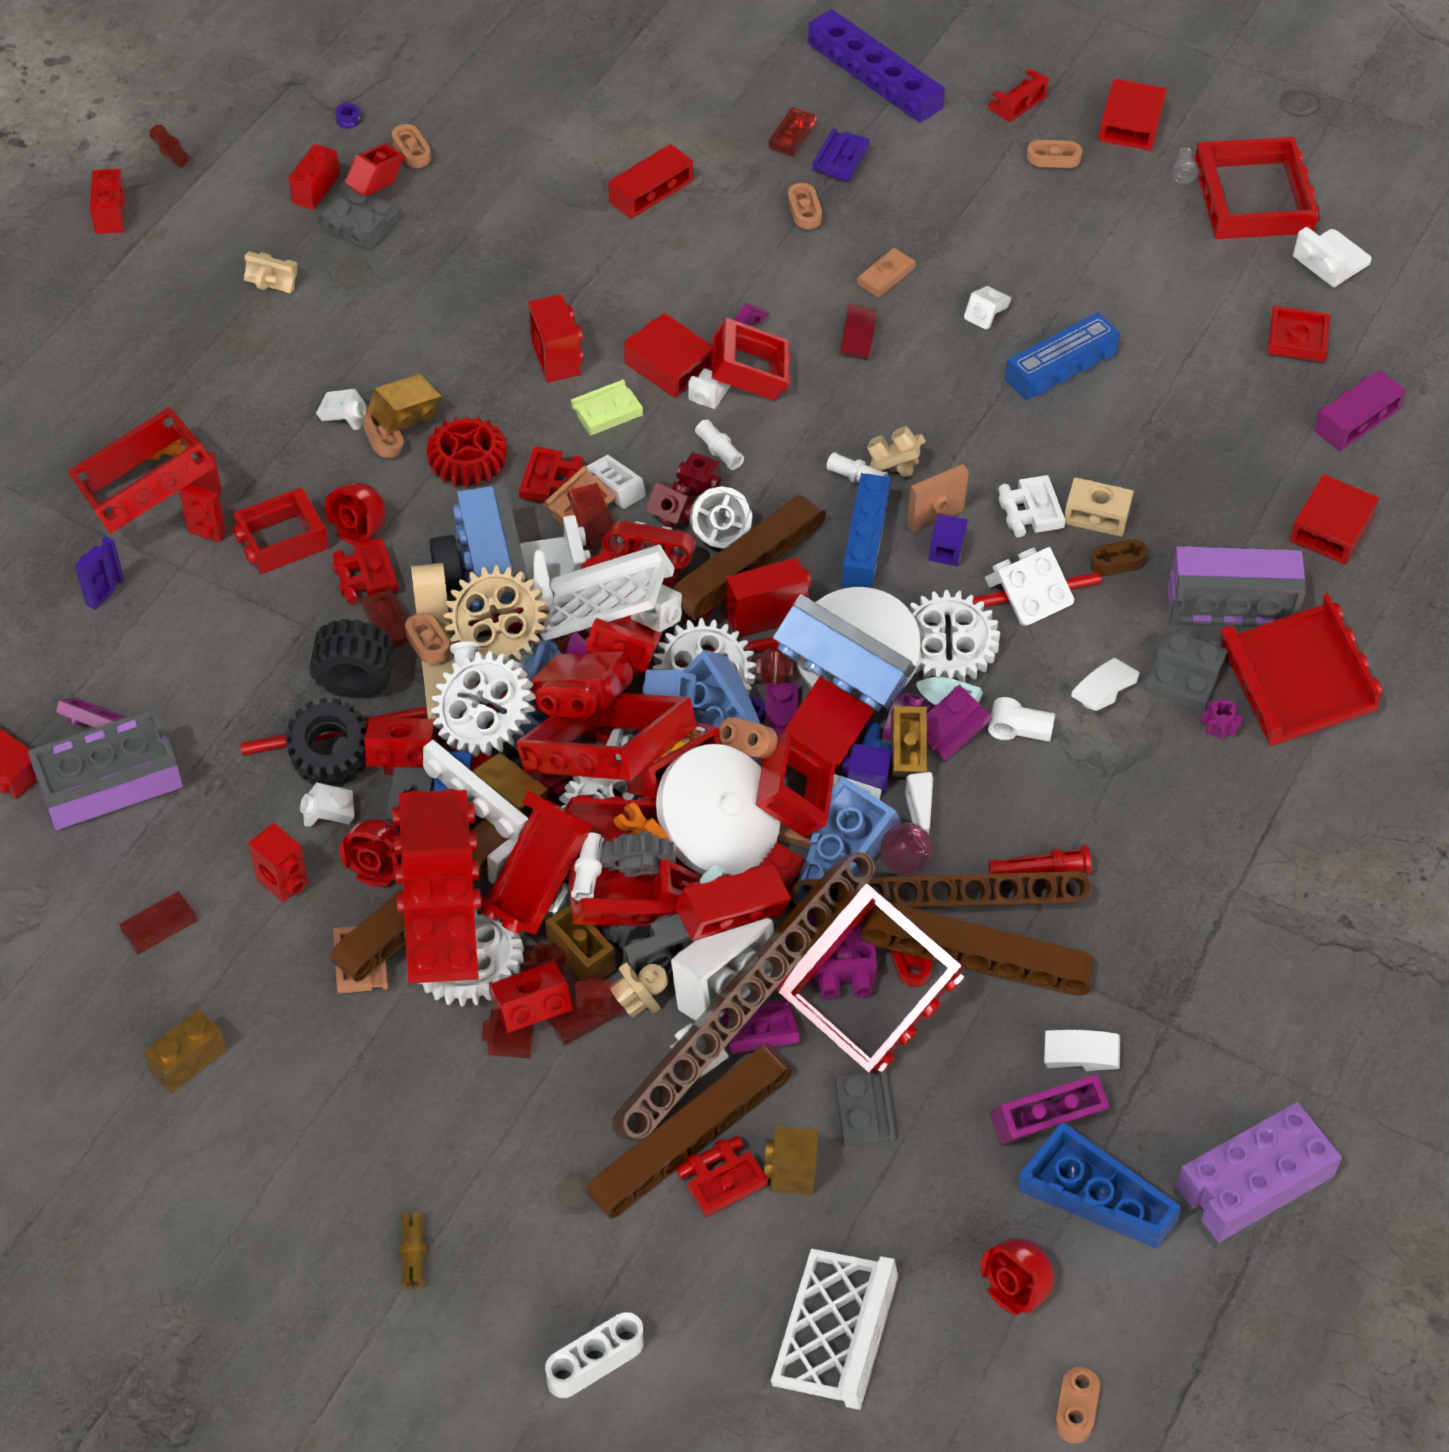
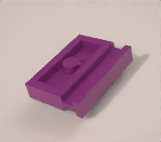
(954, 722)
(769, 1025)

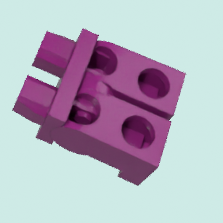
(850, 964)

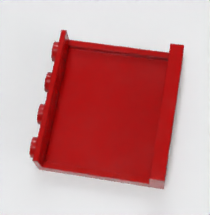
(1302, 672)
(616, 897)

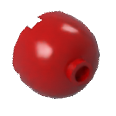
(356, 512)
(370, 852)
(1018, 1275)

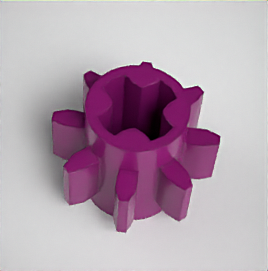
(1221, 718)

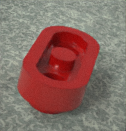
(565, 698)
(905, 962)

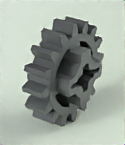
(637, 854)

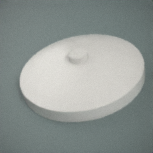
(876, 615)
(711, 810)

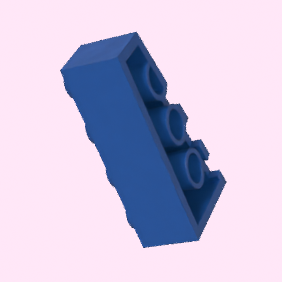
(1097, 1187)

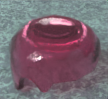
(906, 848)

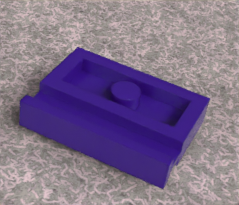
(841, 154)
(99, 573)

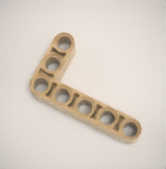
(431, 599)

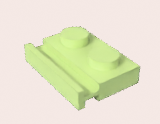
(606, 407)

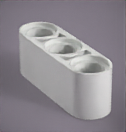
(587, 1370)

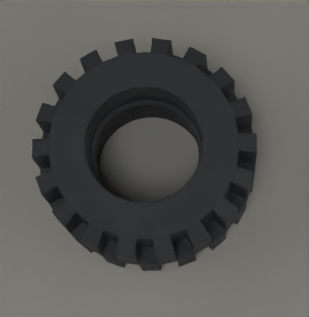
(352, 658)
(322, 719)

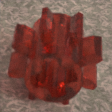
(773, 666)
(543, 954)

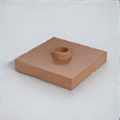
(935, 496)

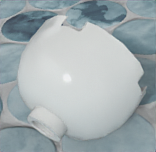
(720, 516)

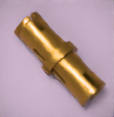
(412, 1251)

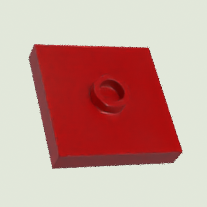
(1298, 333)

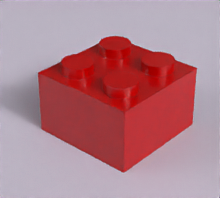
(555, 337)

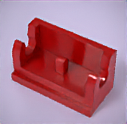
(1020, 98)

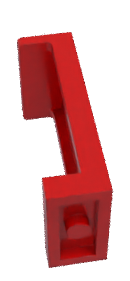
(627, 636)
(536, 866)

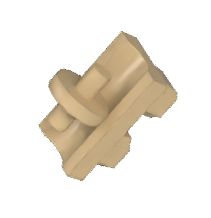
(270, 272)
(898, 456)
(636, 991)

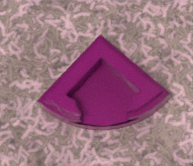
(750, 314)

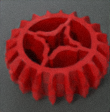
(468, 459)

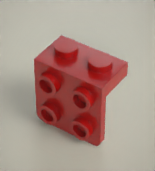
(203, 506)

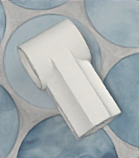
(1012, 720)

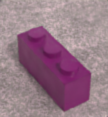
(1359, 410)
(1048, 1109)

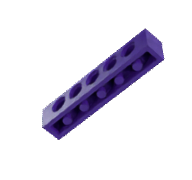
(876, 65)

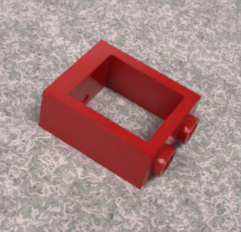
(739, 336)
(273, 512)
(798, 813)

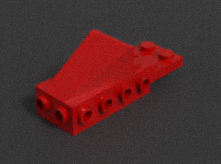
(437, 884)

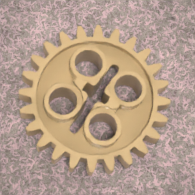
(490, 590)

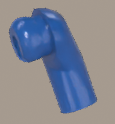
(872, 735)

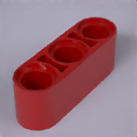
(636, 534)

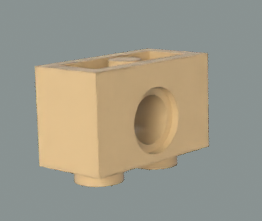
(1098, 506)

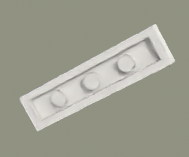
(487, 802)

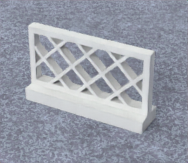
(610, 578)
(867, 1325)

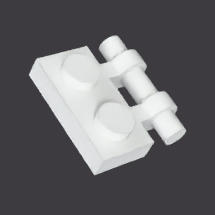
(1040, 504)

